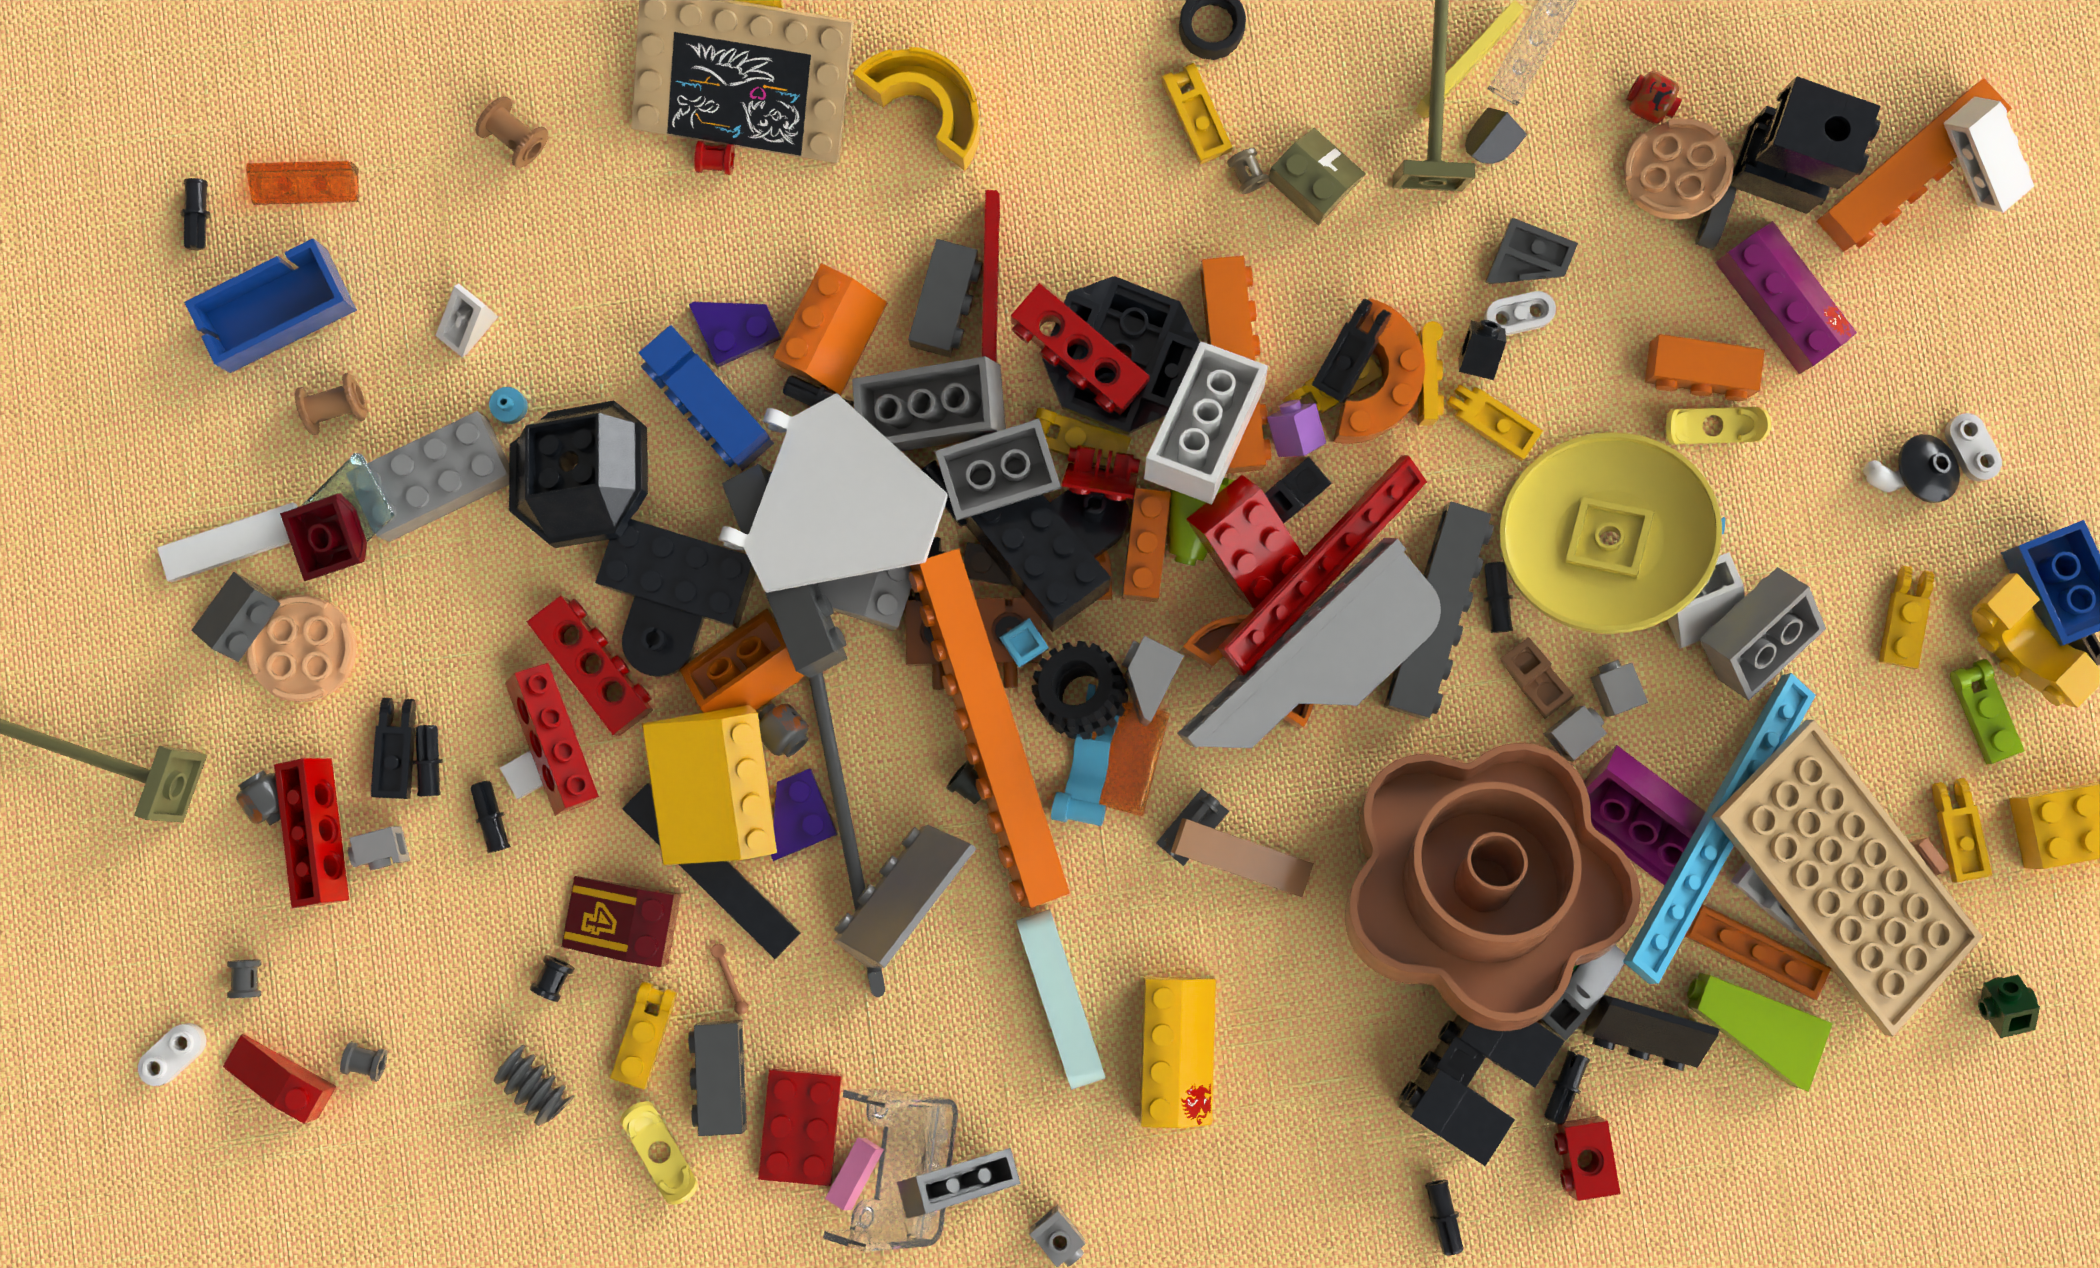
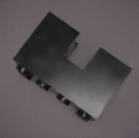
(1805, 145)
(1456, 1112)

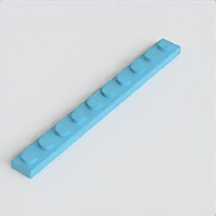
(1709, 844)

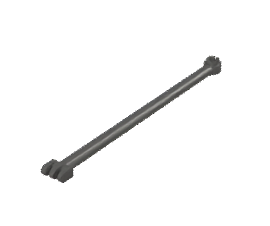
(842, 808)

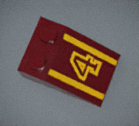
(621, 921)

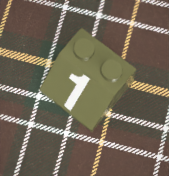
(1315, 175)

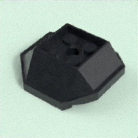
(1147, 327)
(596, 495)

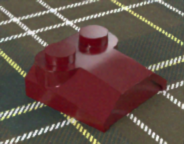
(325, 536)

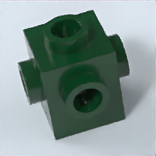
(2009, 1006)

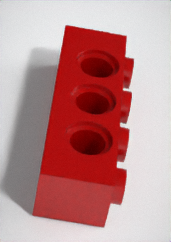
(1044, 307)
(550, 628)
(551, 739)
(311, 832)

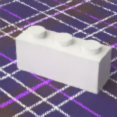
(1989, 154)

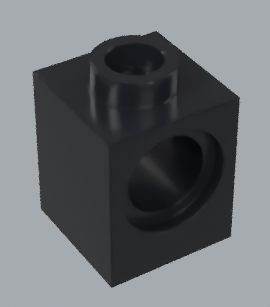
(1482, 349)

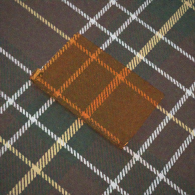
(1132, 761)

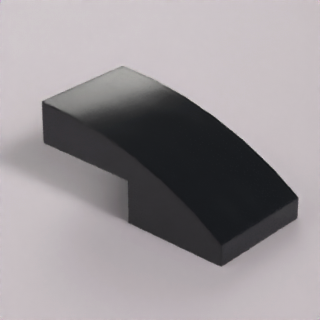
(1297, 489)

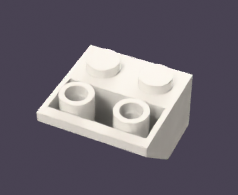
(1710, 605)

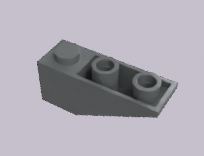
(1583, 993)

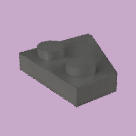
(1530, 254)

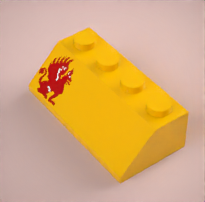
(1177, 1052)

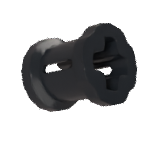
(552, 978)

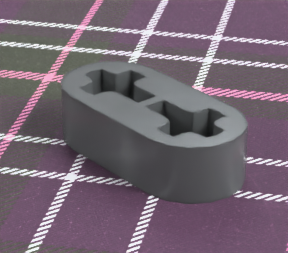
(1715, 221)

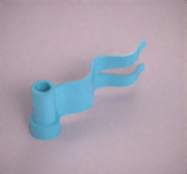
(1086, 778)

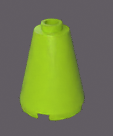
(1182, 538)

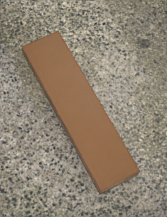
(1242, 857)

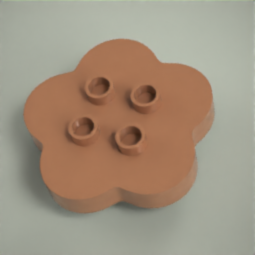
(1487, 881)

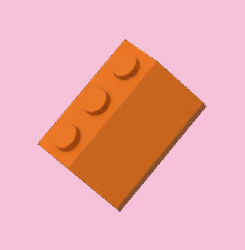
(830, 329)
(742, 667)

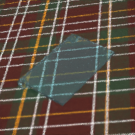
(361, 489)

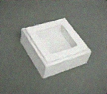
(522, 775)

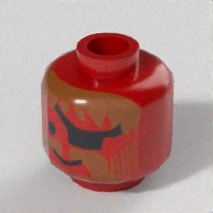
(1654, 97)

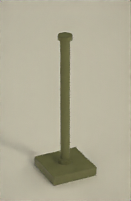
(1433, 172)
(167, 784)

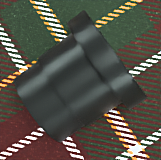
(965, 783)

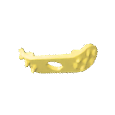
(1738, 425)
(672, 1176)

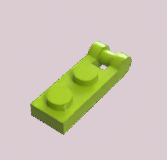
(1986, 712)

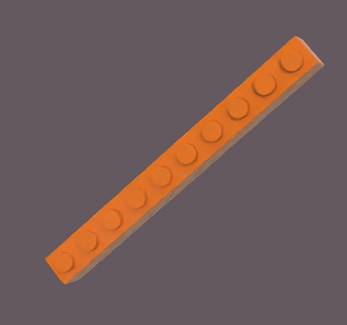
(989, 729)

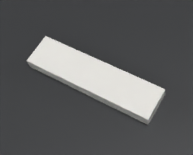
(224, 544)

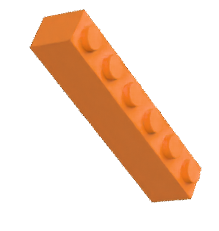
(1899, 178)
(1229, 327)

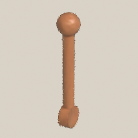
(718, 951)

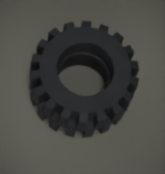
(1063, 669)

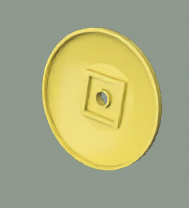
(1618, 485)

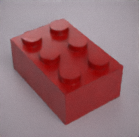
(1246, 540)

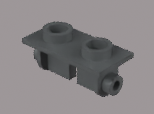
(1203, 810)

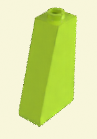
(1768, 1030)

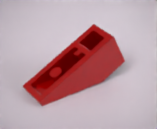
(279, 1080)

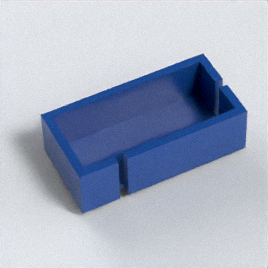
(270, 306)
(701, 392)

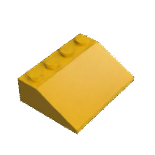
(710, 786)

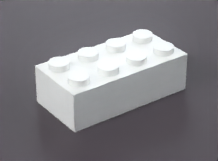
(1205, 422)

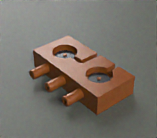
(998, 618)

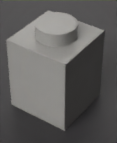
(1618, 688)
(1576, 732)

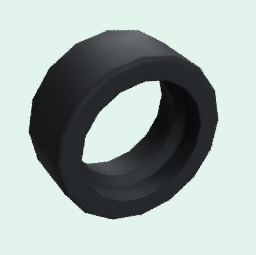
(1206, 49)

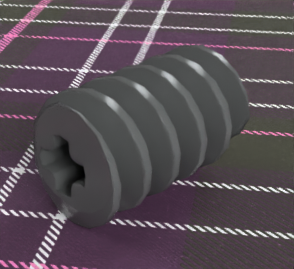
(531, 1087)

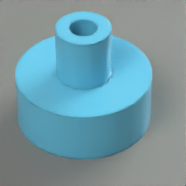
(508, 405)

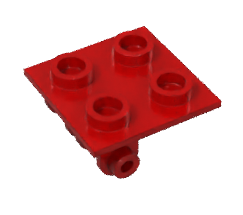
(1115, 483)

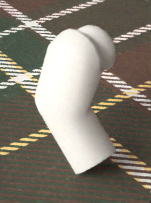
(1882, 477)

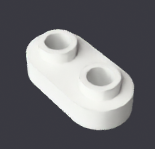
(1518, 314)
(1971, 448)
(170, 1055)

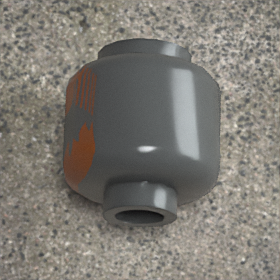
(782, 729)
(260, 798)

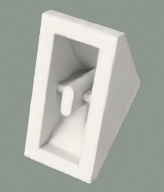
(464, 321)

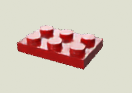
(800, 1127)

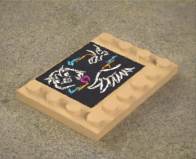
(742, 76)

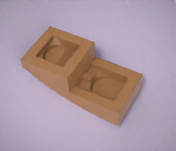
(1536, 677)

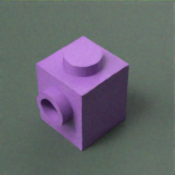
(1296, 429)

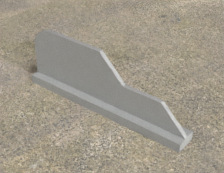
(1330, 653)

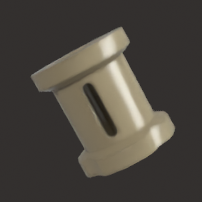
(1243, 159)

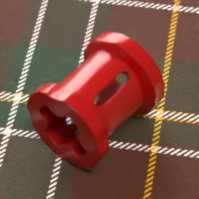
(714, 158)

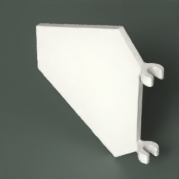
(837, 502)

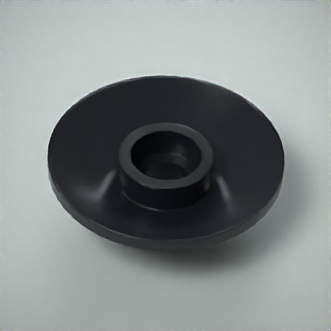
(1929, 468)

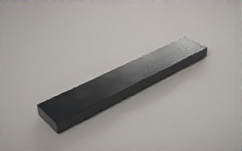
(725, 886)

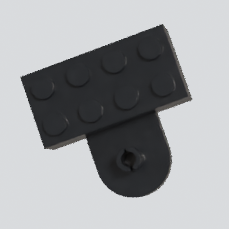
(1054, 549)
(673, 589)

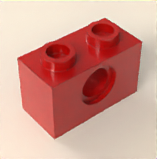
(1600, 1176)

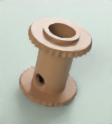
(511, 131)
(330, 404)

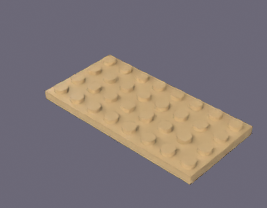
(1848, 877)

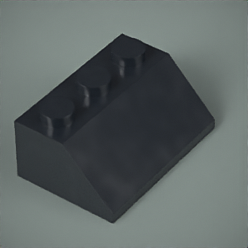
(1649, 1032)

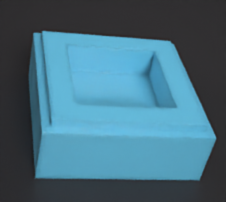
(1024, 643)

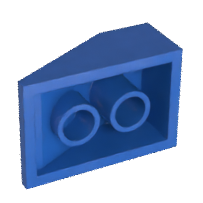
(2065, 577)

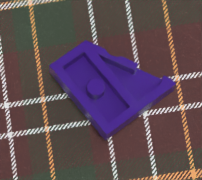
(734, 328)
(800, 815)

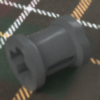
(244, 978)
(363, 1061)

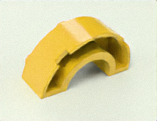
(935, 78)
(2028, 648)

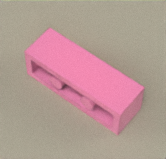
(854, 1174)

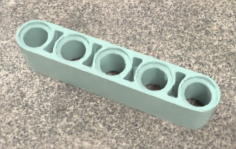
(1060, 999)

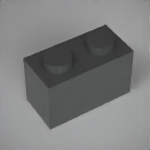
(235, 617)

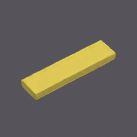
(1475, 53)

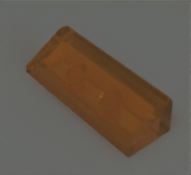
(303, 182)

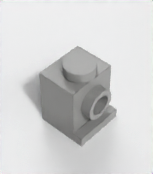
(378, 848)
(1053, 1225)

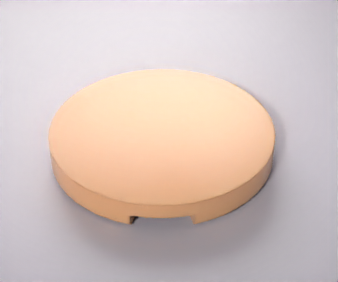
(1678, 169)
(303, 650)

